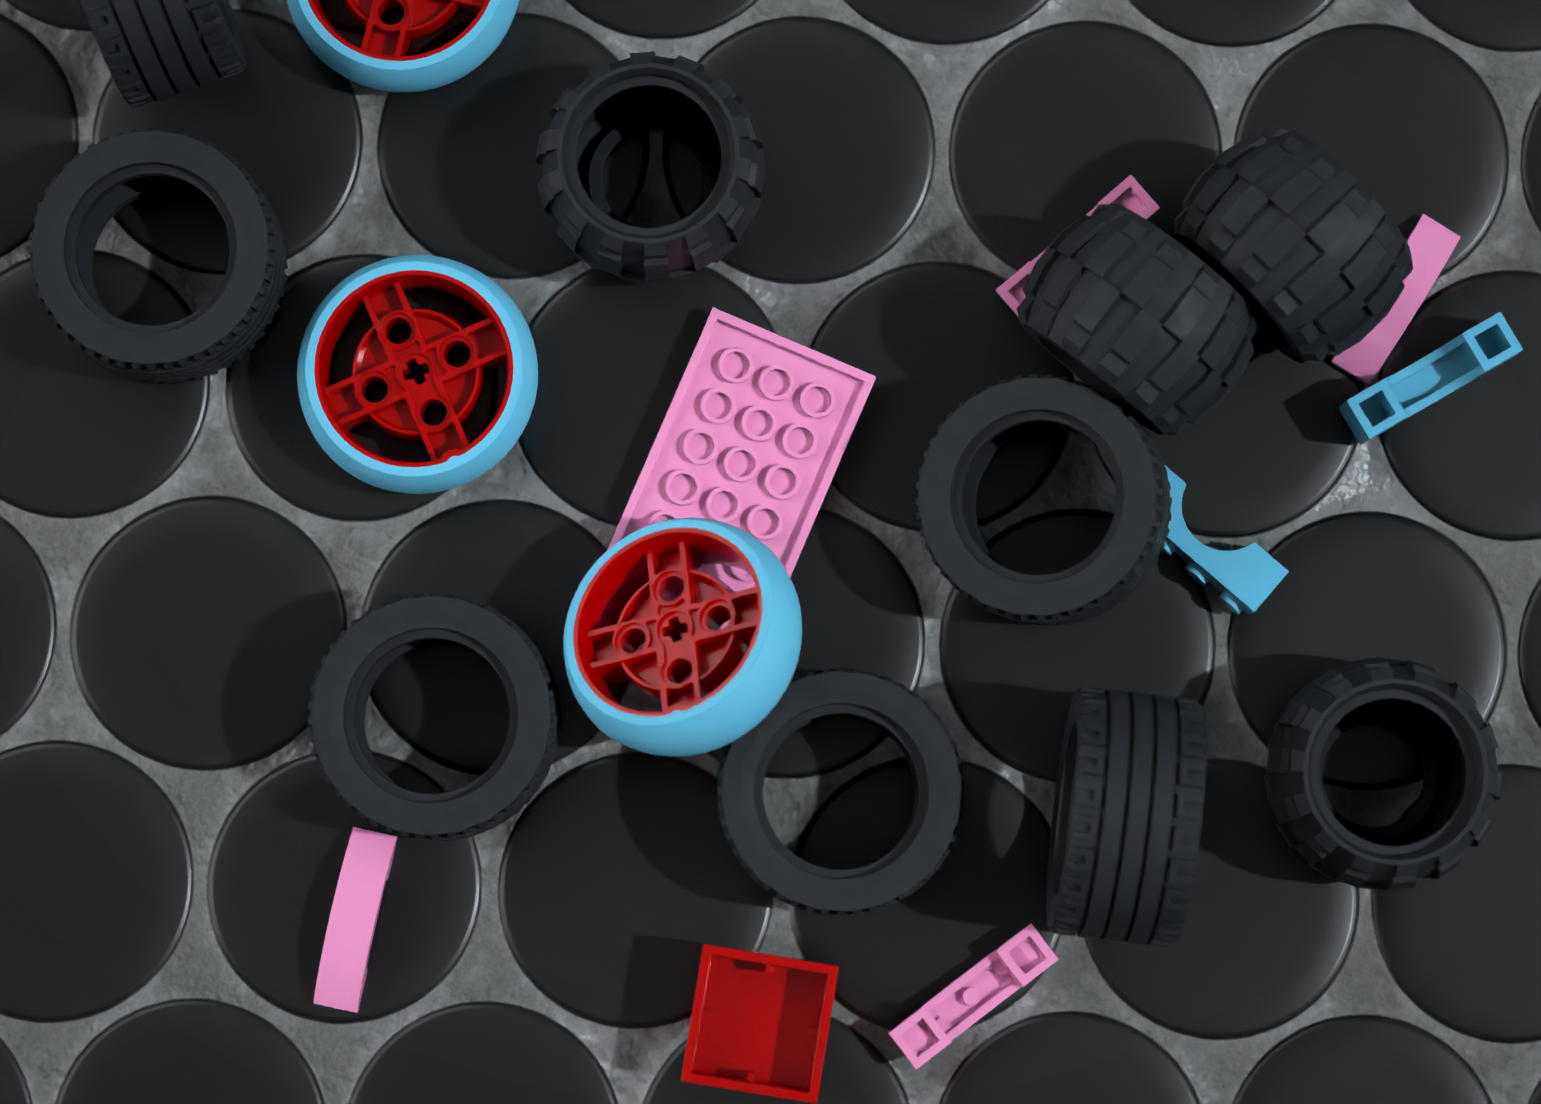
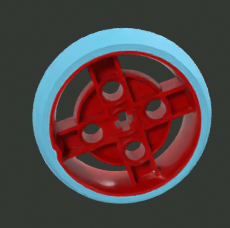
(383, 55)
(339, 407)
(631, 602)

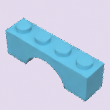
(1430, 378)
(1241, 575)

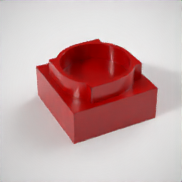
(760, 1023)

